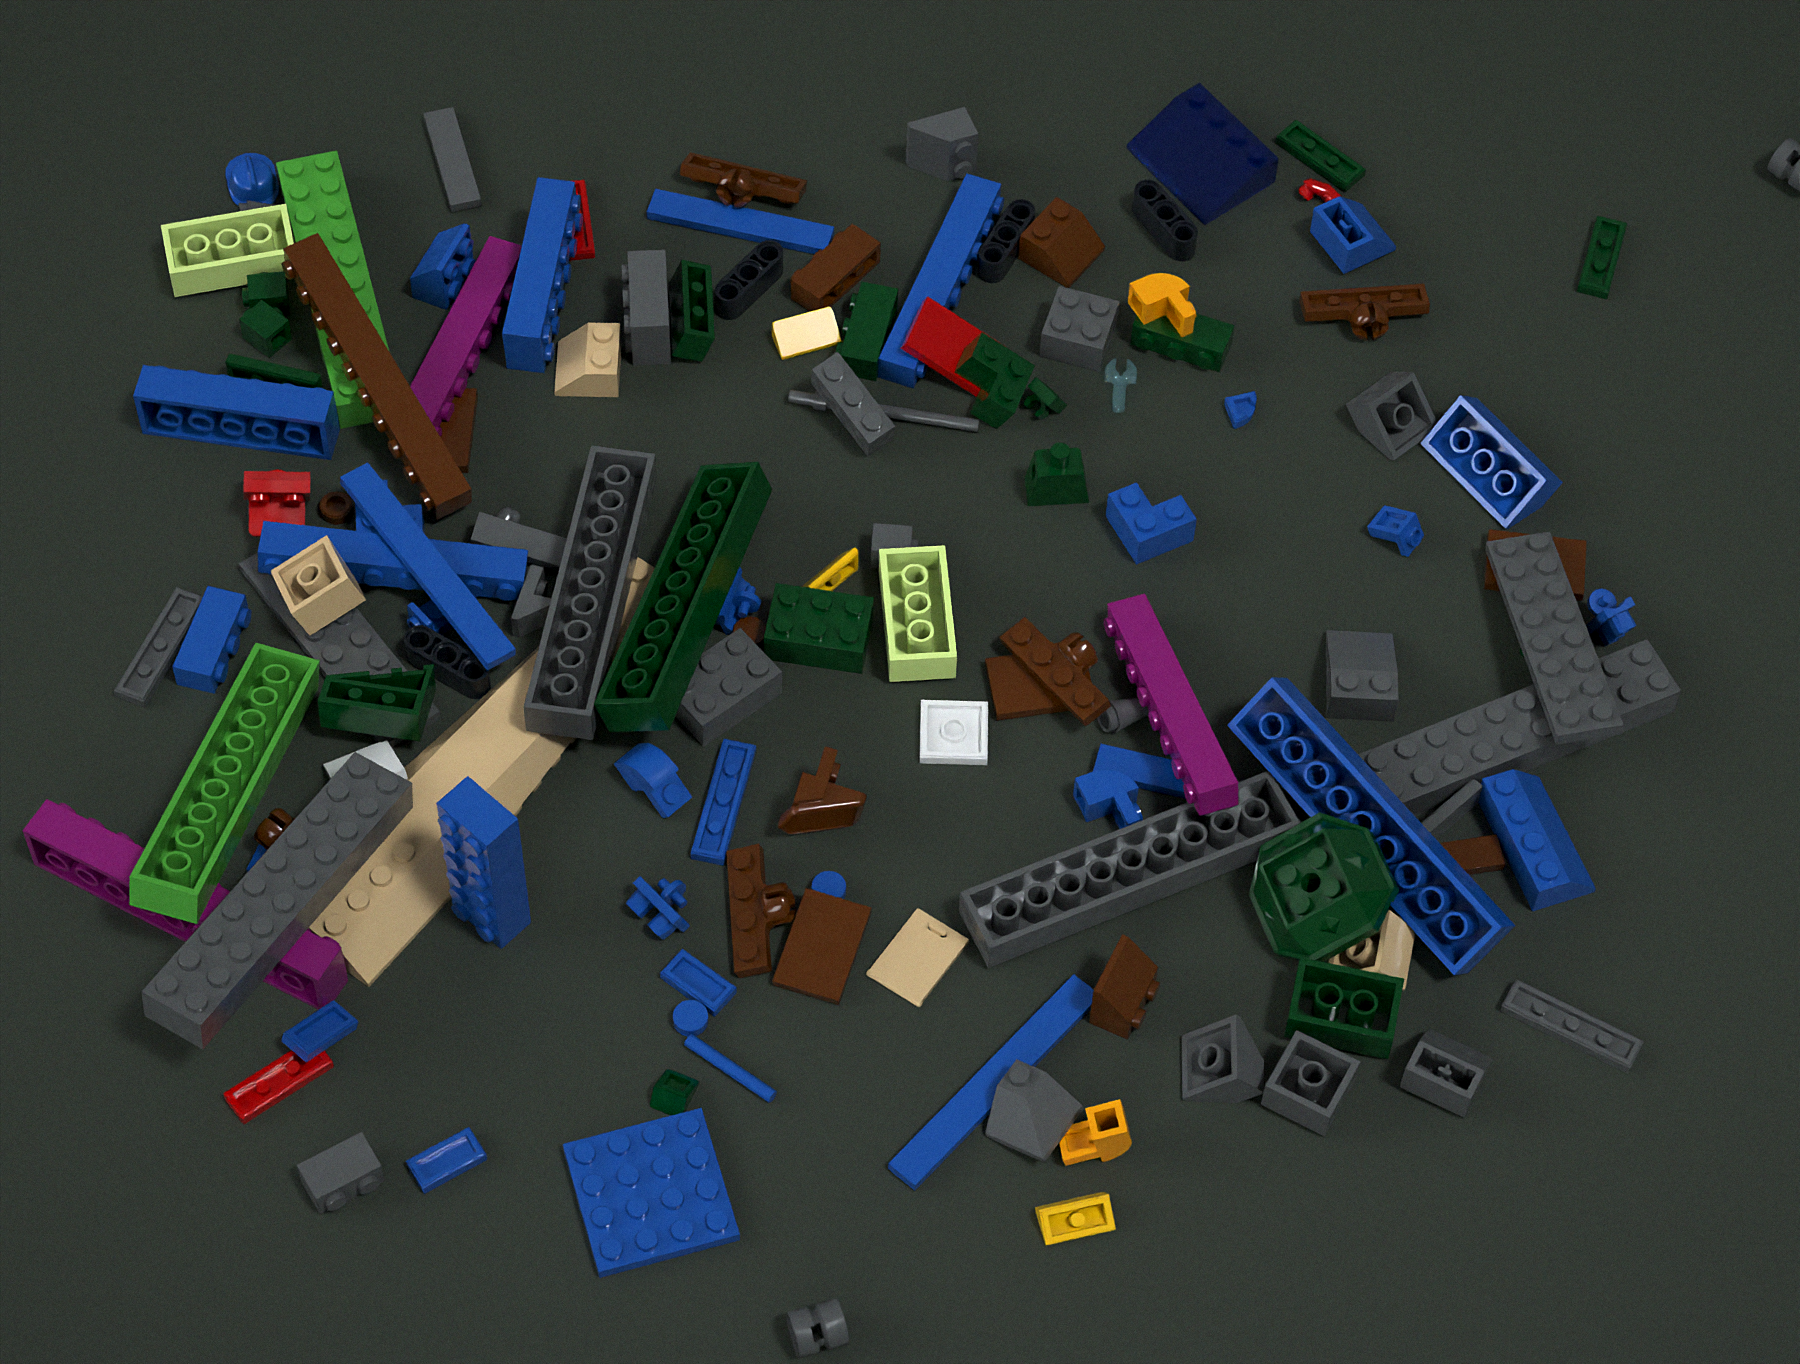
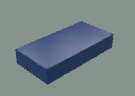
(698, 982)
(319, 1031)
(446, 1160)

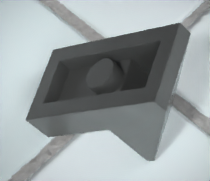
(532, 603)

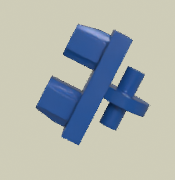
(738, 603)
(1610, 620)
(647, 897)

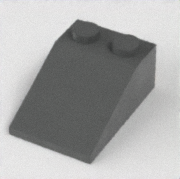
(1361, 676)

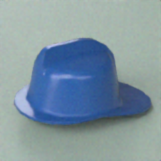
(252, 179)

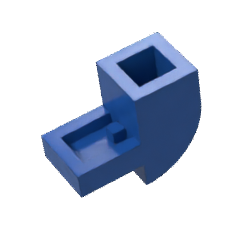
(652, 771)
(1108, 793)

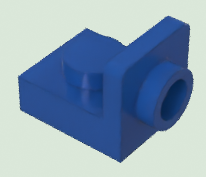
(1398, 527)
(428, 616)

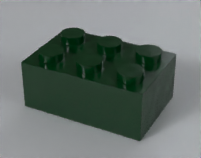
(819, 628)
(1345, 1007)

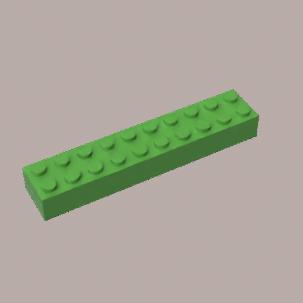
(320, 204)
(224, 784)

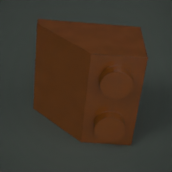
(1060, 243)
(1124, 989)

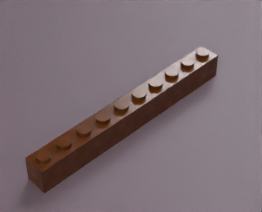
(377, 377)

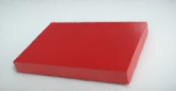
(939, 340)

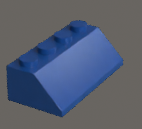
(1490, 461)
(1533, 839)

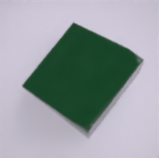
(673, 1092)

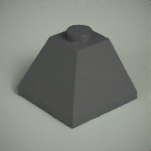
(1221, 1063)
(1031, 1111)

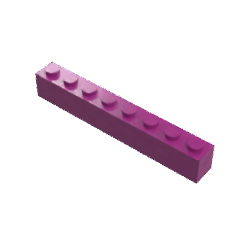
(466, 330)
(1171, 705)

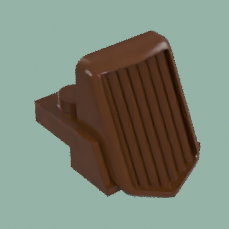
(822, 803)

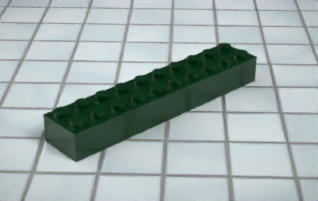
(683, 598)

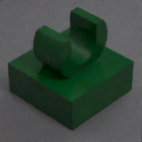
(1044, 396)

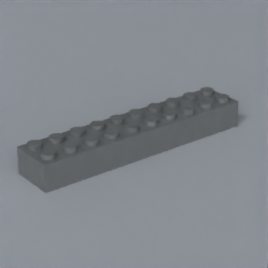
(590, 592)
(1512, 733)
(1121, 871)
(277, 900)

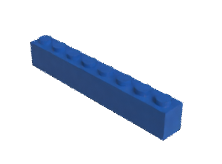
(943, 271)
(482, 568)

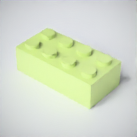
(225, 248)
(917, 613)

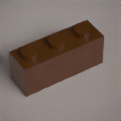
(835, 269)

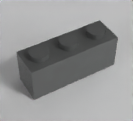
(852, 404)

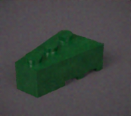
(380, 703)

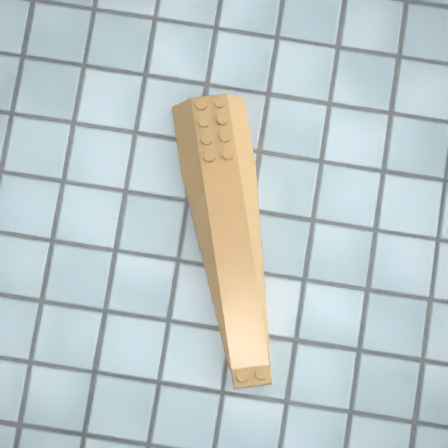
(407, 875)

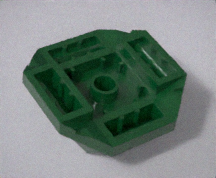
(1345, 907)

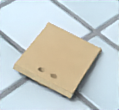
(917, 957)

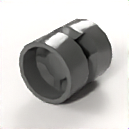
(1783, 161)
(829, 1322)

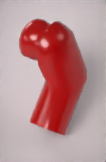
(1317, 187)

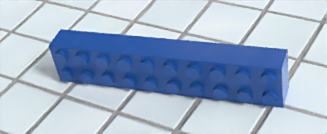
(1332, 779)

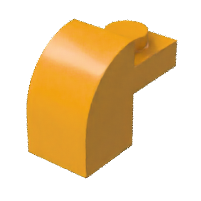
(1161, 296)
(1102, 1135)

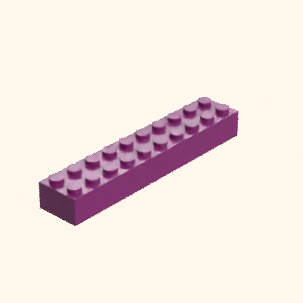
(102, 865)

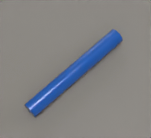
(730, 1068)

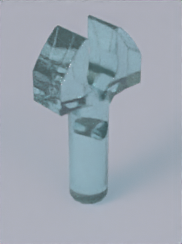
(1120, 383)

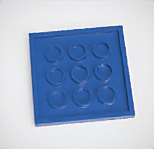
(651, 1192)

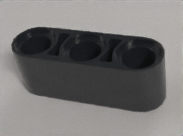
(1164, 220)
(1002, 244)
(749, 280)
(441, 649)

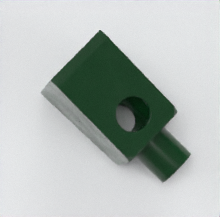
(1056, 477)

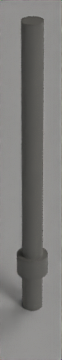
(894, 412)

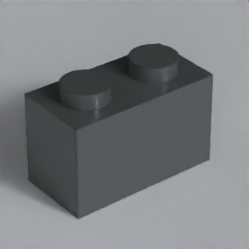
(341, 1173)

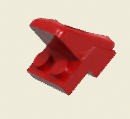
(275, 497)

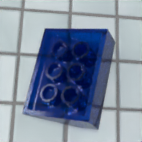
(1204, 154)

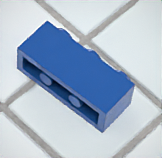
(211, 640)

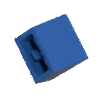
(1349, 233)
(444, 267)

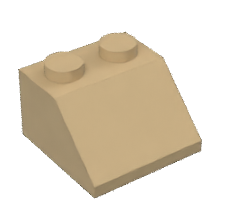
(589, 361)
(317, 585)
(1384, 952)

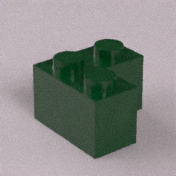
(999, 375)

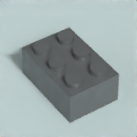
(648, 314)
(728, 687)

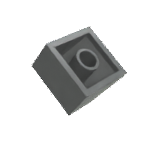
(943, 145)
(1393, 413)

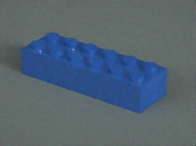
(541, 275)
(237, 412)
(484, 862)

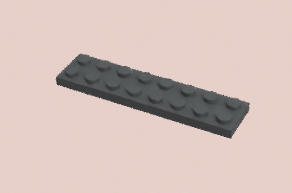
(1554, 638)
(341, 646)

